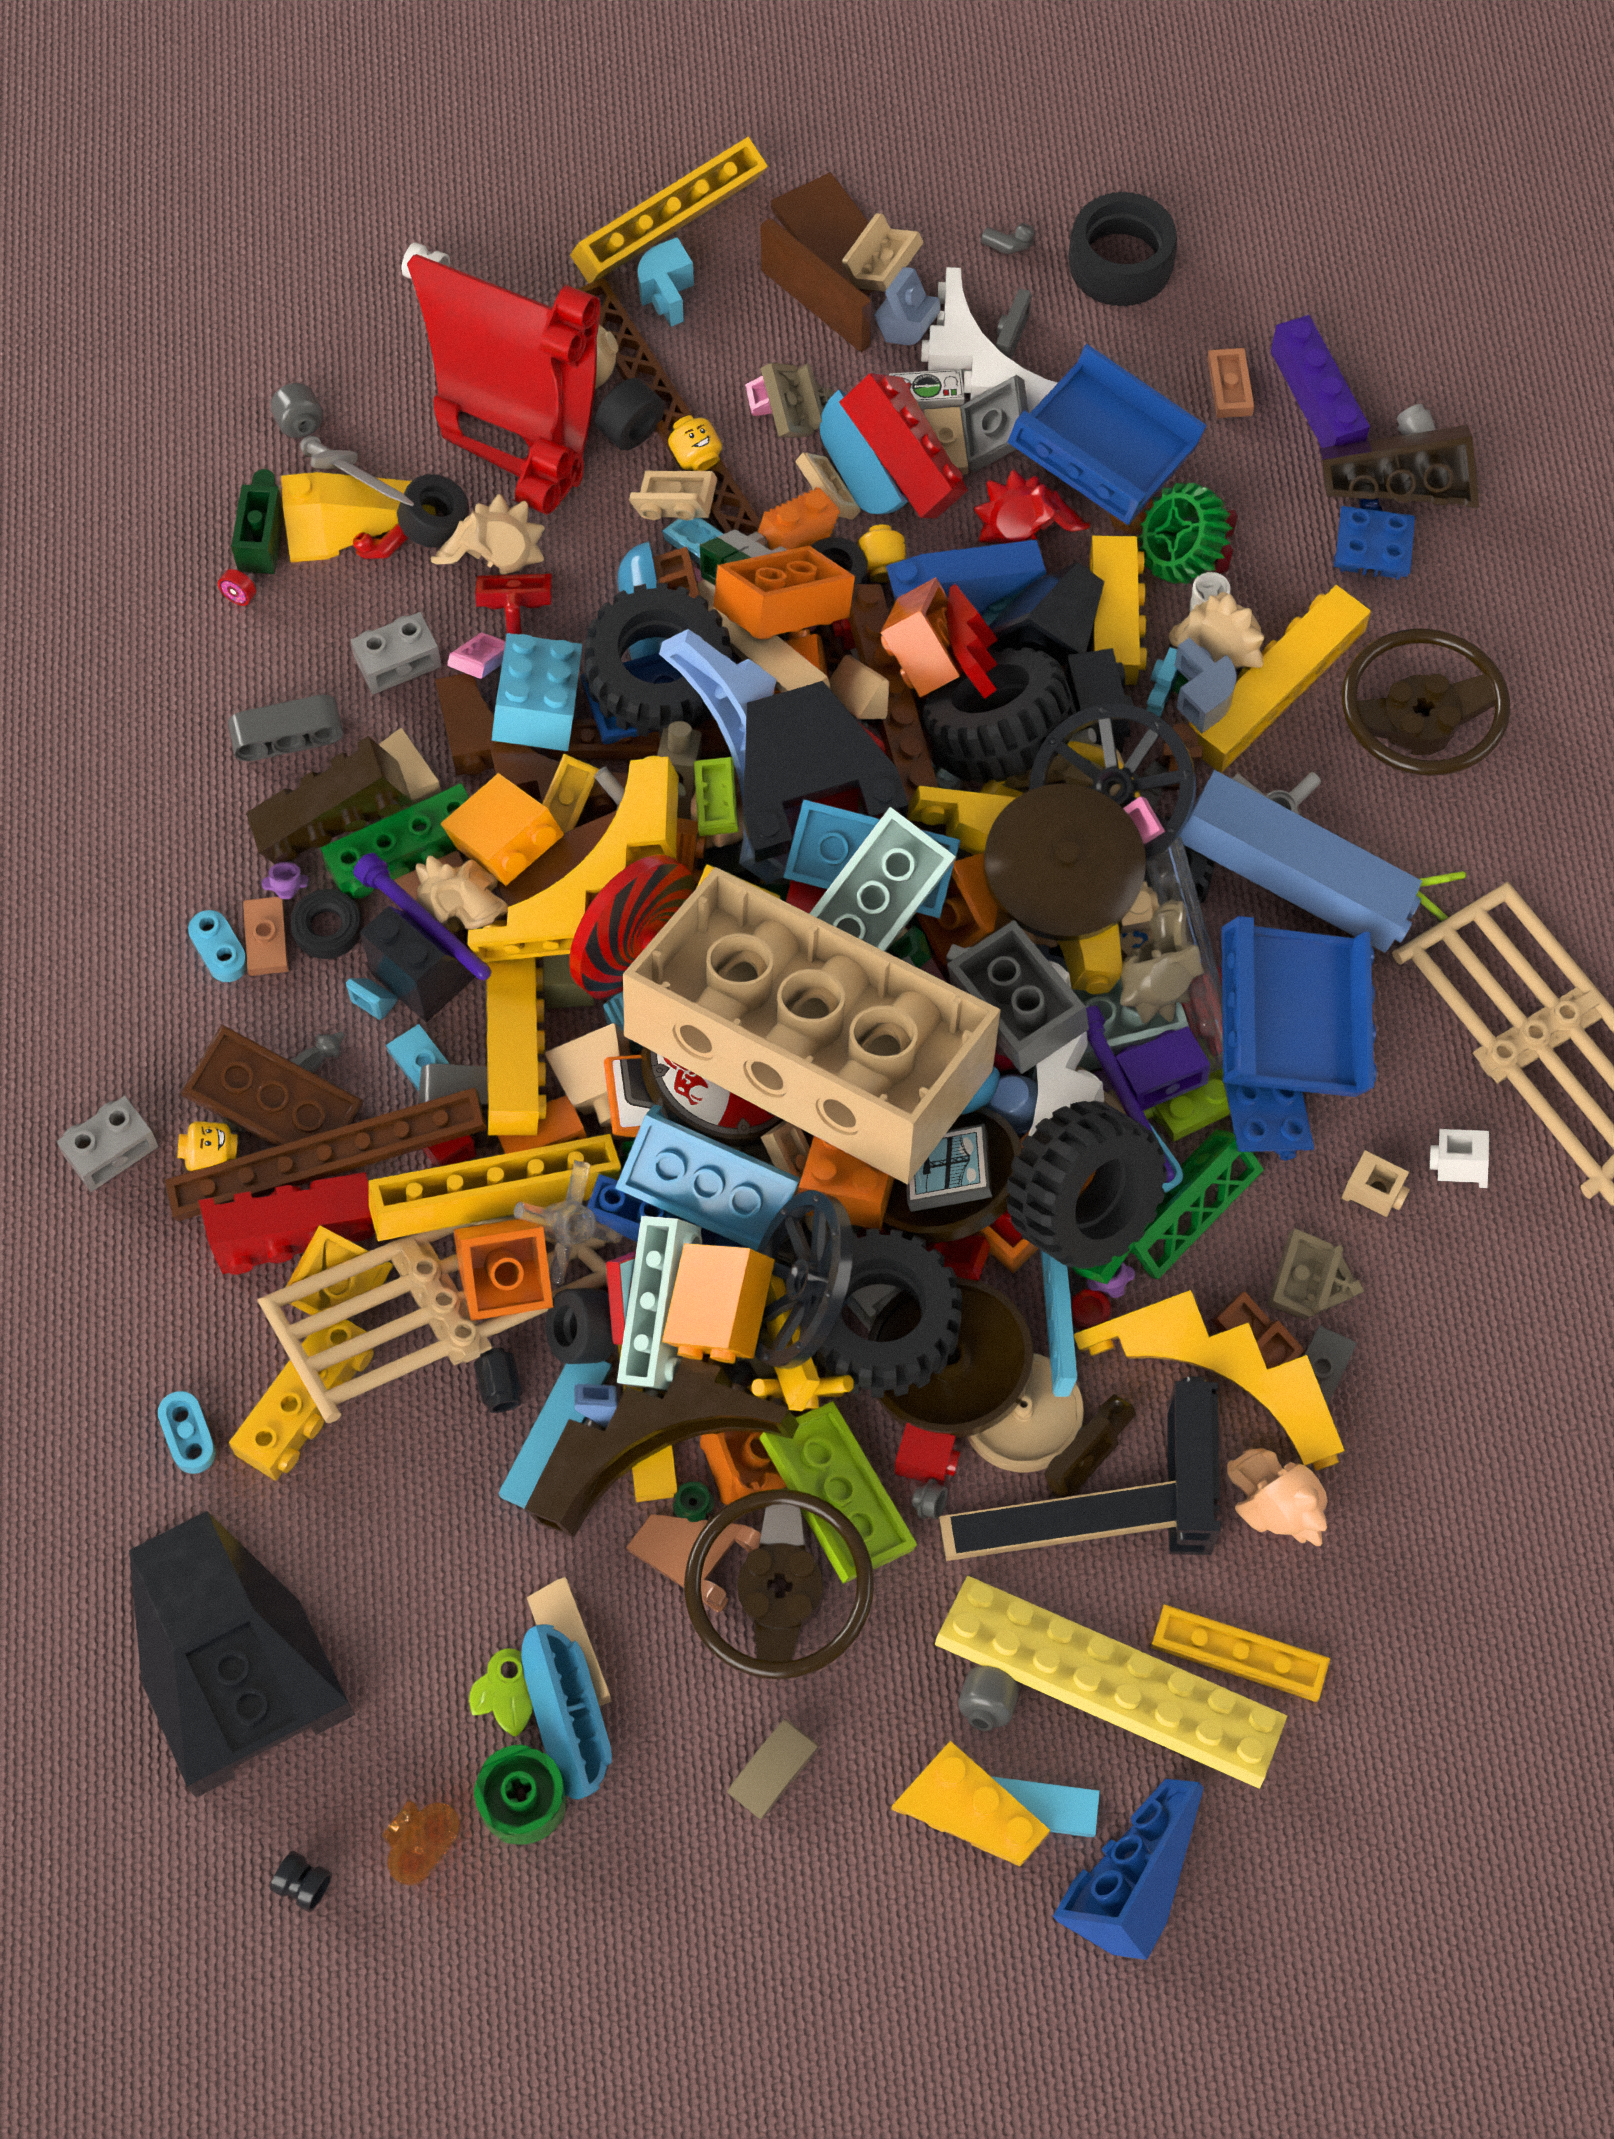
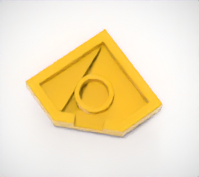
(327, 1251)

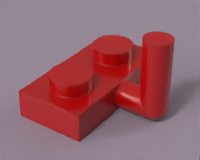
(513, 592)

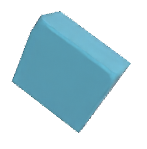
(370, 996)

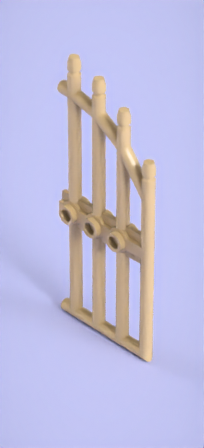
(1531, 1036)
(435, 1295)

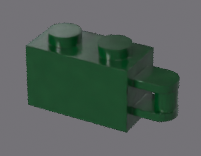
(258, 525)

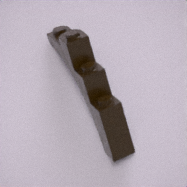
(645, 1422)

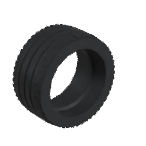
(1127, 215)

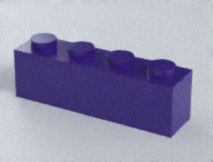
(1318, 384)

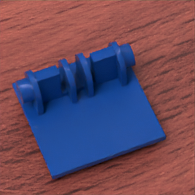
(1374, 542)
(1269, 1120)

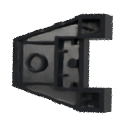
(808, 750)

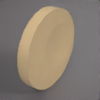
(1035, 1429)

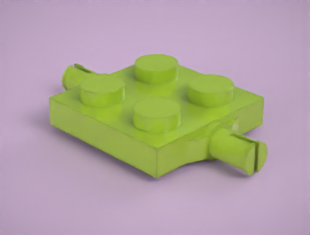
(1193, 1109)

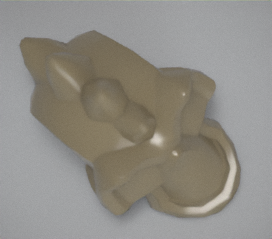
(1162, 967)

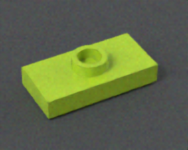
(716, 796)

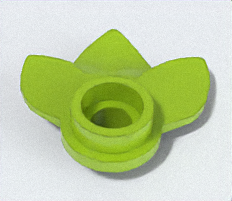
(502, 1695)

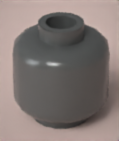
(296, 410)
(988, 1697)

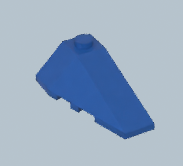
(979, 572)
(1133, 1886)

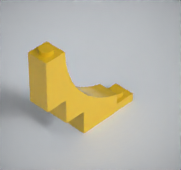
(968, 816)
(640, 829)
(1177, 1333)

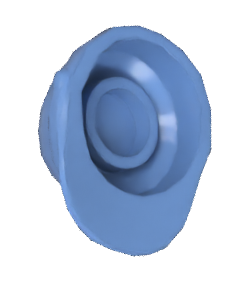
(1015, 1101)

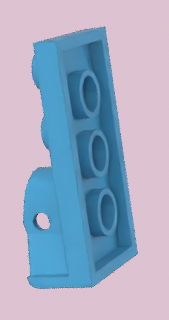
(829, 839)
(704, 1180)

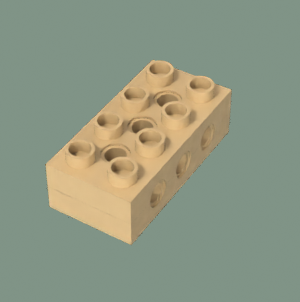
(810, 1023)

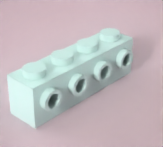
(644, 1357)

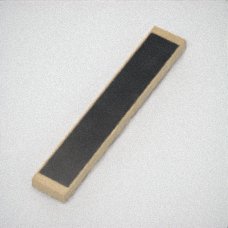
(1059, 1521)

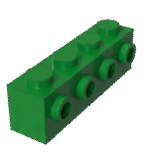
(397, 839)

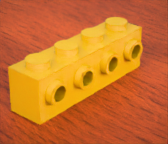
(1117, 616)
(287, 1412)

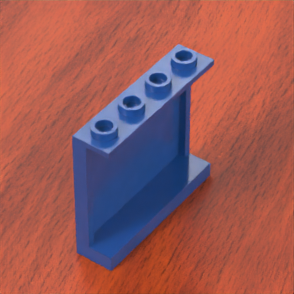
(1108, 435)
(1297, 1010)

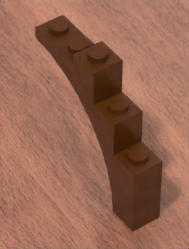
(470, 736)

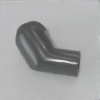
(1009, 243)

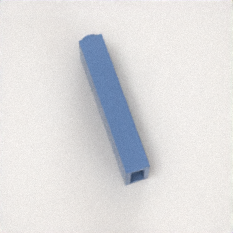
(1301, 862)

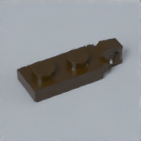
(1089, 1448)

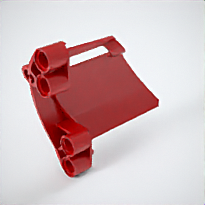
(516, 369)

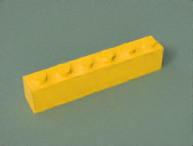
(668, 210)
(1287, 671)
(514, 1046)
(485, 1187)

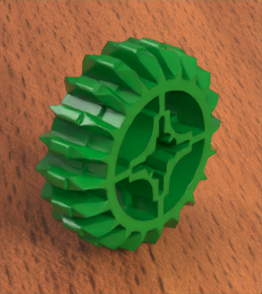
(1177, 529)

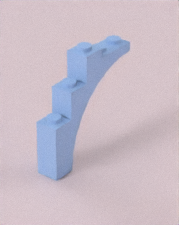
(726, 692)

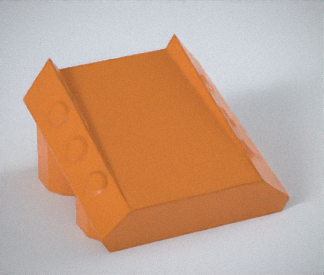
(739, 1464)

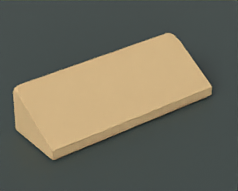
(860, 689)
(557, 1607)

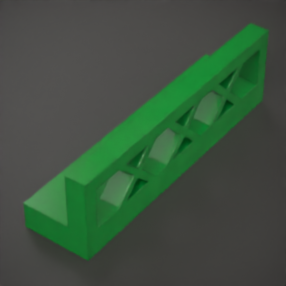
(1199, 1171)

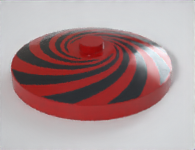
(625, 921)

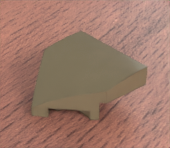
(794, 398)
(1311, 1277)

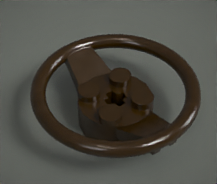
(1431, 695)
(779, 1556)

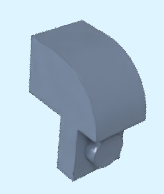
(906, 310)
(1209, 687)

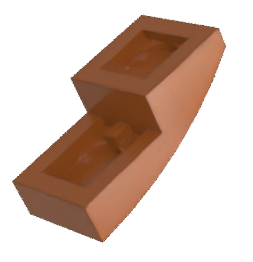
(676, 570)
(1272, 1338)

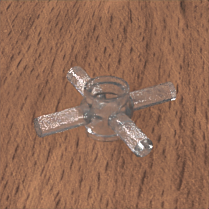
(556, 1218)

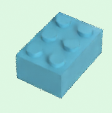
(537, 692)

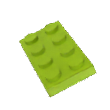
(832, 1466)

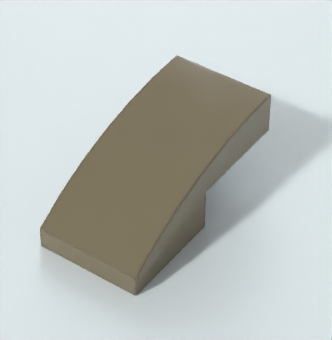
(773, 1768)

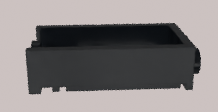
(1194, 1465)

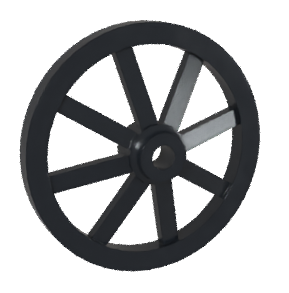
(1113, 775)
(807, 1279)

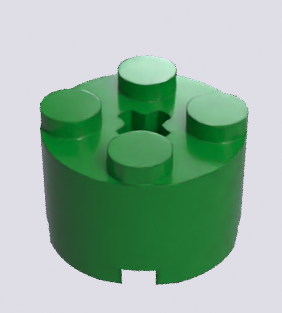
(496, 1801)

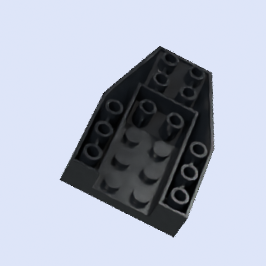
(225, 1653)

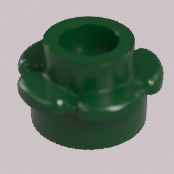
(690, 1491)

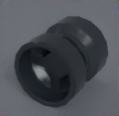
(301, 1881)

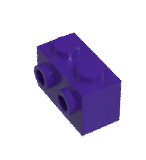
(1164, 1067)

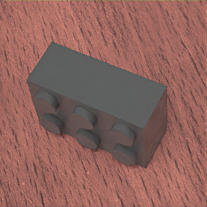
(1034, 1000)

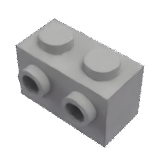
(396, 652)
(107, 1143)

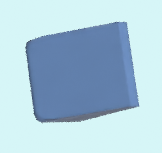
(596, 1402)

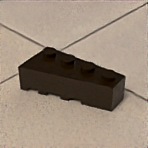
(1406, 468)
(329, 803)

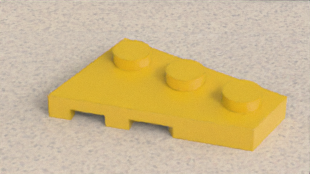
(971, 1805)

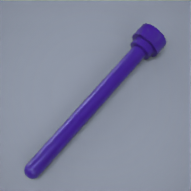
(374, 873)
(1115, 1074)

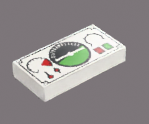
(935, 388)

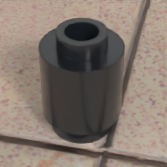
(498, 1380)

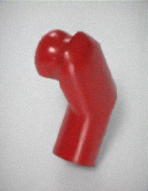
(379, 548)

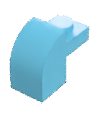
(662, 275)

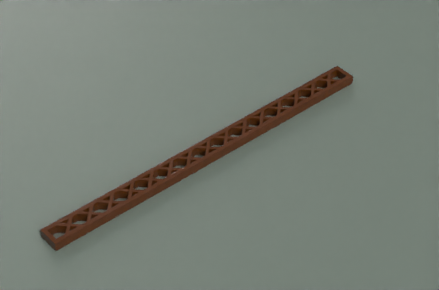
(729, 493)

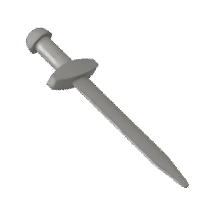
(325, 458)

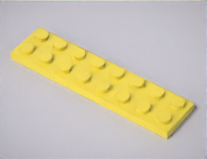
(1113, 1681)

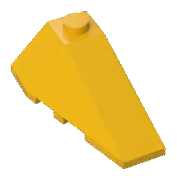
(330, 509)

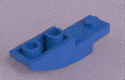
(624, 1213)

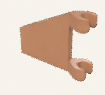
(666, 1544)

